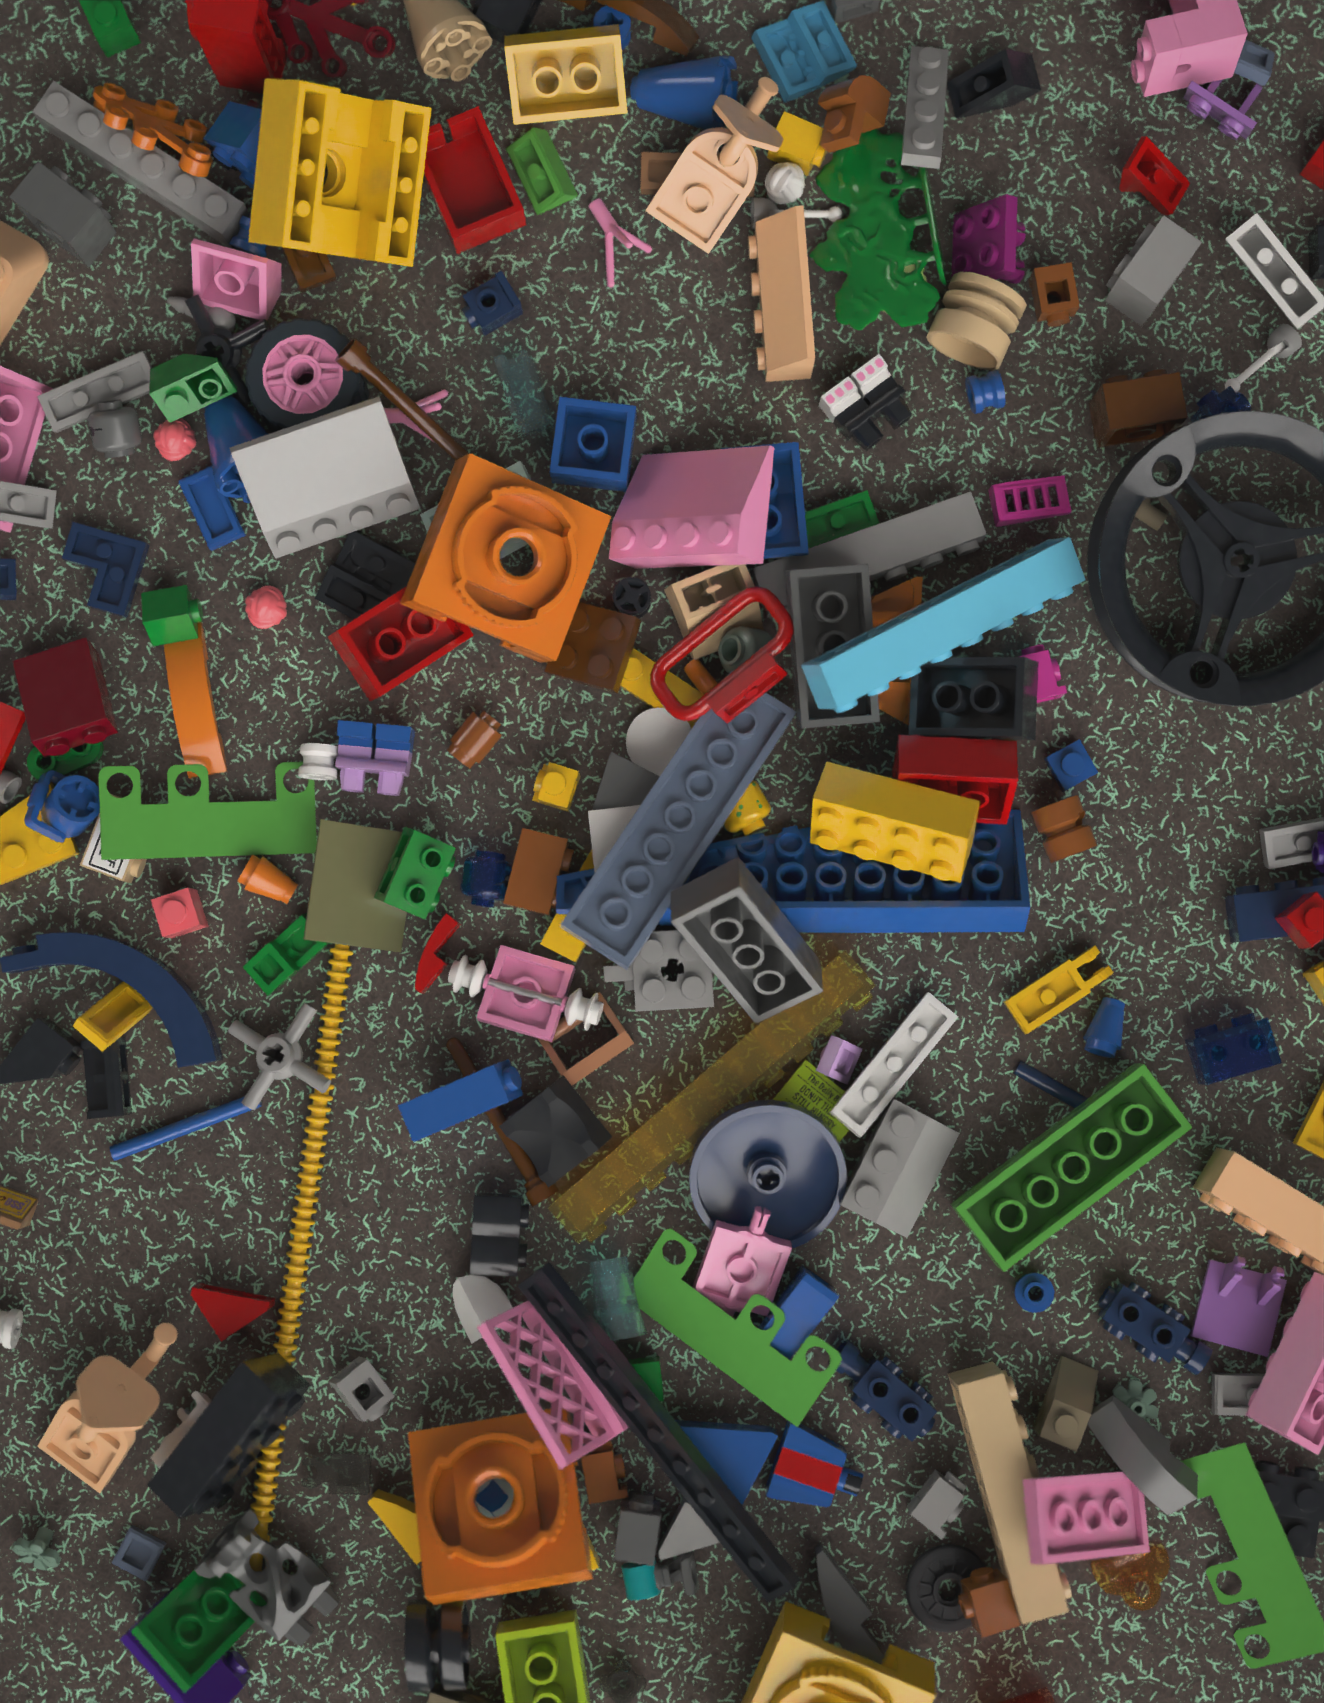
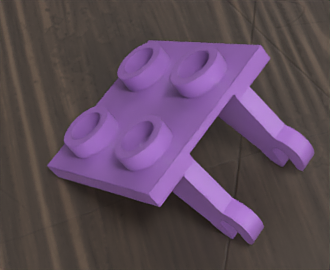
(1232, 121)
(1239, 1306)

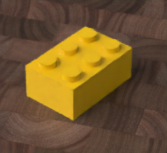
(565, 74)

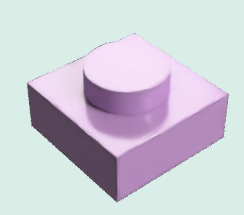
(838, 1059)

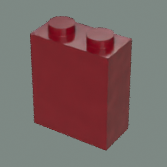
(65, 697)

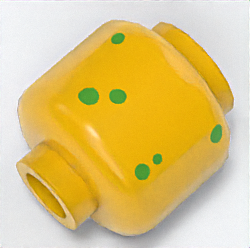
(749, 811)

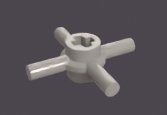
(269, 1065)

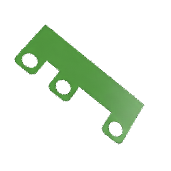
(204, 828)
(729, 1343)
(1264, 1558)

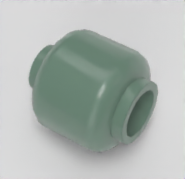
(740, 645)

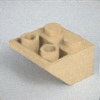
(705, 593)

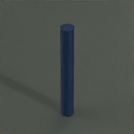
(1049, 1085)

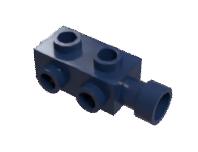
(1147, 1324)
(895, 1397)

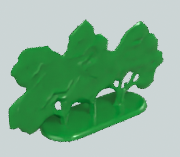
(875, 237)

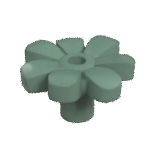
(1136, 1397)
(37, 1550)

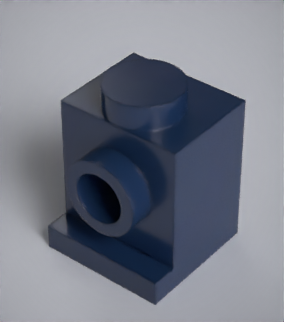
(503, 311)

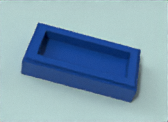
(211, 509)

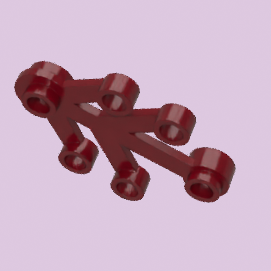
(318, 20)

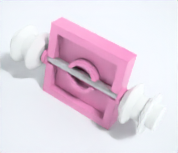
(525, 993)

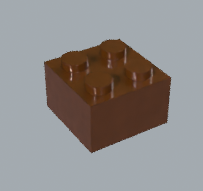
(1137, 408)

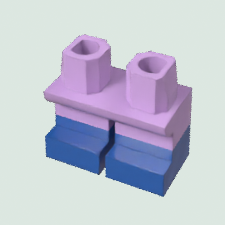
(357, 754)

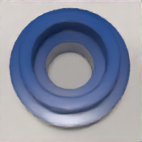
(1023, 1286)

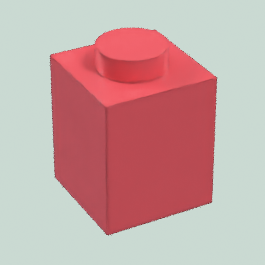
(179, 913)

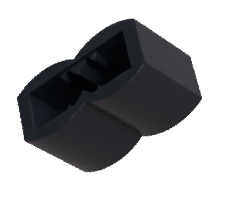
(497, 1234)

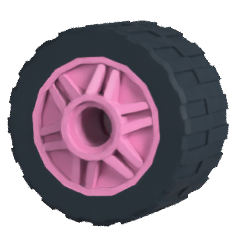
(291, 357)

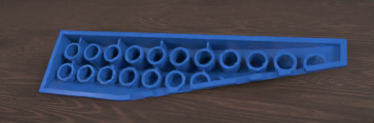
(847, 894)

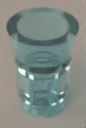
(615, 1299)

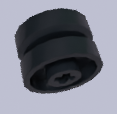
(435, 1645)

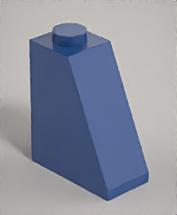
(461, 1100)
(804, 1306)
(732, 1450)

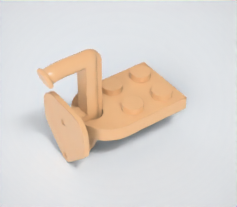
(709, 185)
(102, 1416)

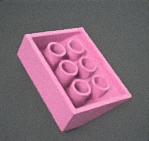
(695, 509)

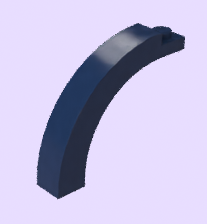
(168, 994)

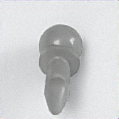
(219, 316)

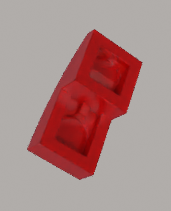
(431, 964)

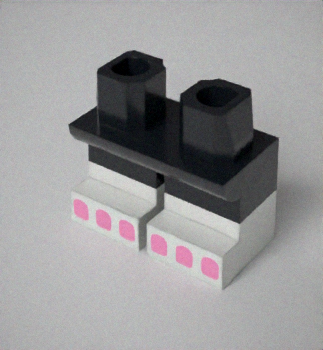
(862, 400)

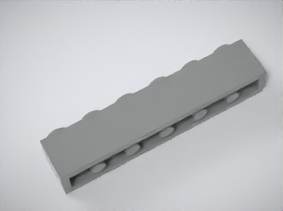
(147, 170)
(889, 546)

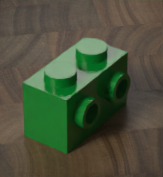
(416, 873)

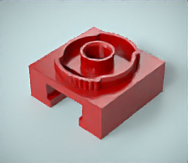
(237, 41)

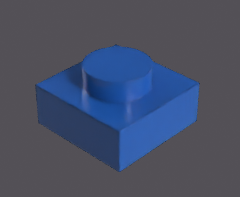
(1071, 765)

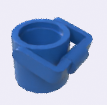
(66, 809)

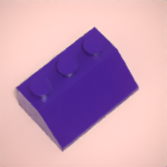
(217, 1685)

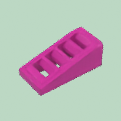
(999, 504)

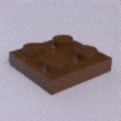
(596, 648)

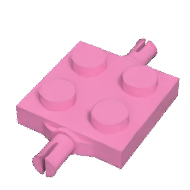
(742, 1264)

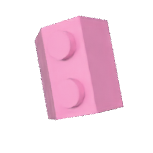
(235, 280)

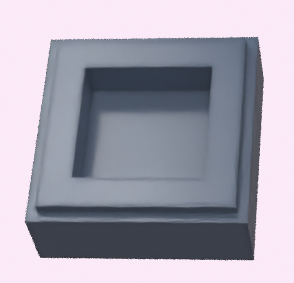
(1255, 63)
(139, 1553)

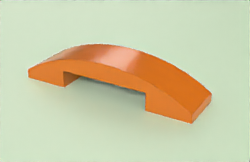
(194, 704)

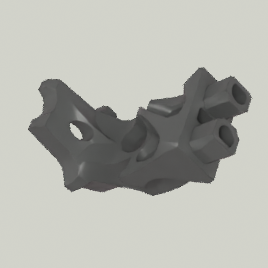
(286, 1593)

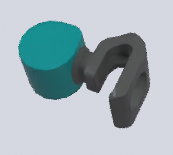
(646, 1581)

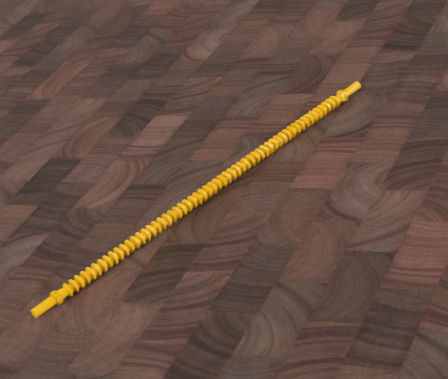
(302, 1221)

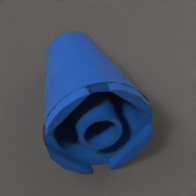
(686, 90)

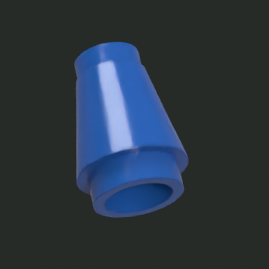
(1106, 1029)

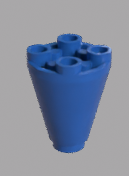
(229, 425)

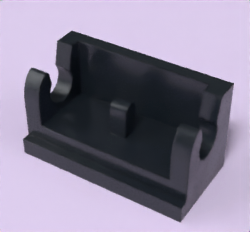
(107, 1080)

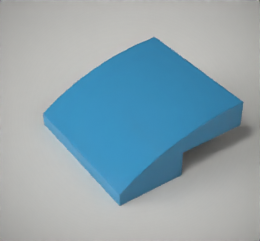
(803, 51)

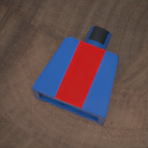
(810, 1469)

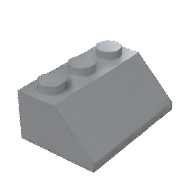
(898, 1167)

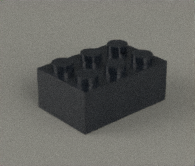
(975, 698)

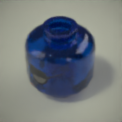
(485, 878)

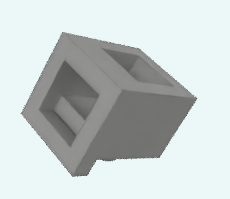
(378, 1395)
(938, 1501)

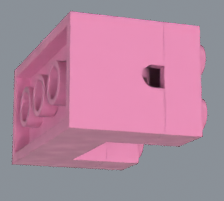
(1192, 44)

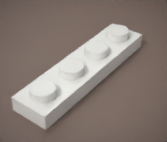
(893, 1064)

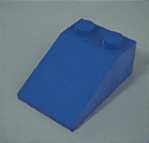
(786, 512)

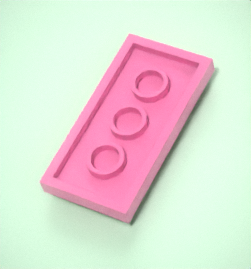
(1084, 1517)

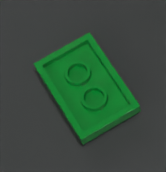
(194, 1626)

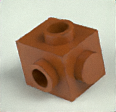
(988, 1602)

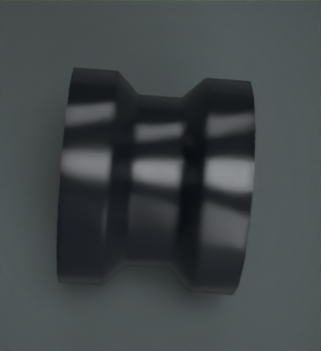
(629, 591)

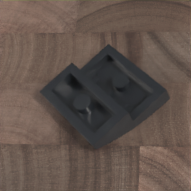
(364, 575)

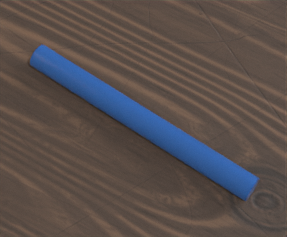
(179, 1129)

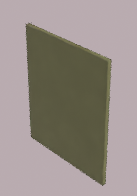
(343, 888)

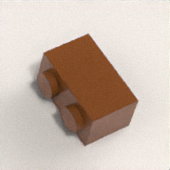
(535, 871)

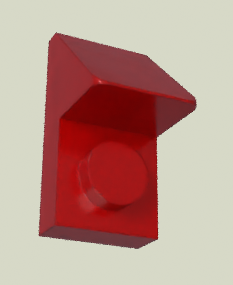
(1154, 177)

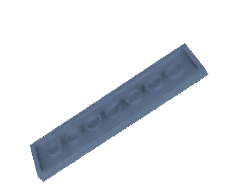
(674, 828)

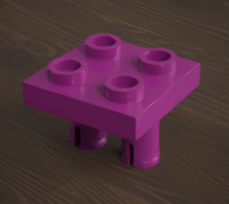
(987, 240)

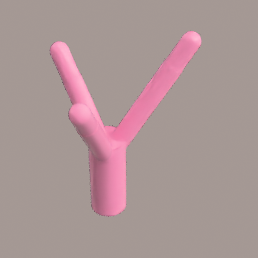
(612, 229)
(427, 405)

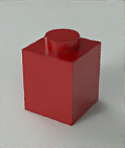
(1304, 920)

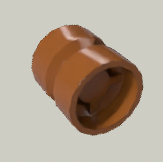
(1064, 828)

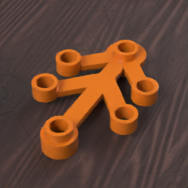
(153, 123)

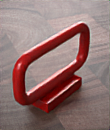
(744, 683)

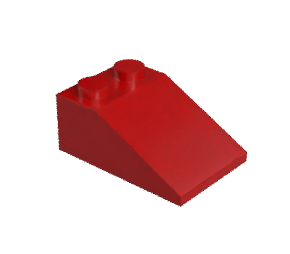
(394, 644)

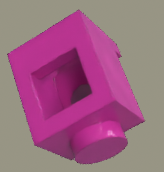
(1047, 673)

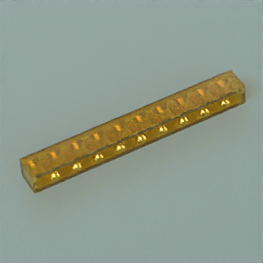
(722, 1086)

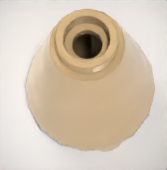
(446, 37)

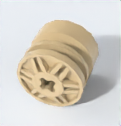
(976, 320)

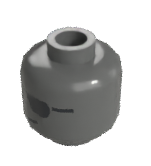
(115, 429)

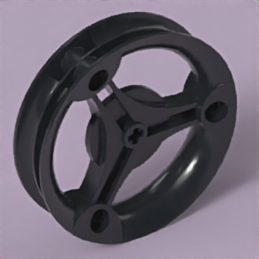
(1206, 558)

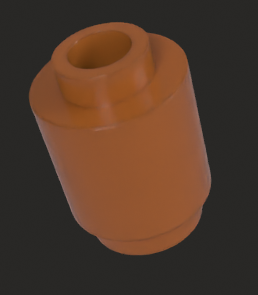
(474, 738)

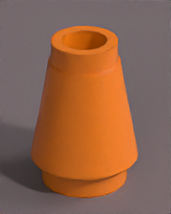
(267, 880)

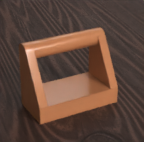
(596, 1058)

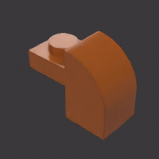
(852, 109)

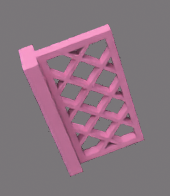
(586, 1400)

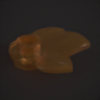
(1123, 1572)

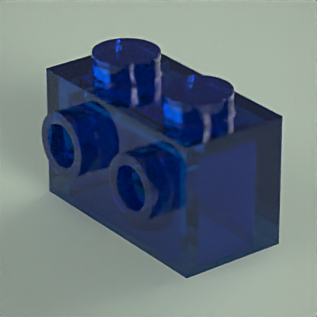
(1233, 1049)

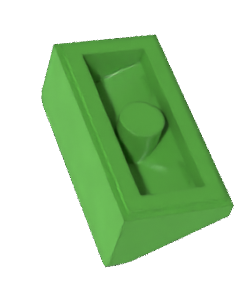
(541, 170)

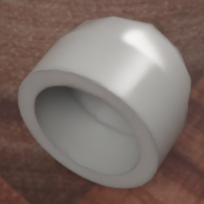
(13, 781)

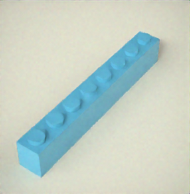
(942, 624)

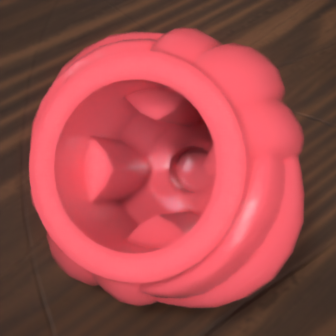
(174, 439)
(266, 607)

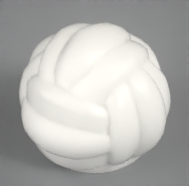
(785, 183)

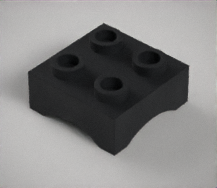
(556, 1131)

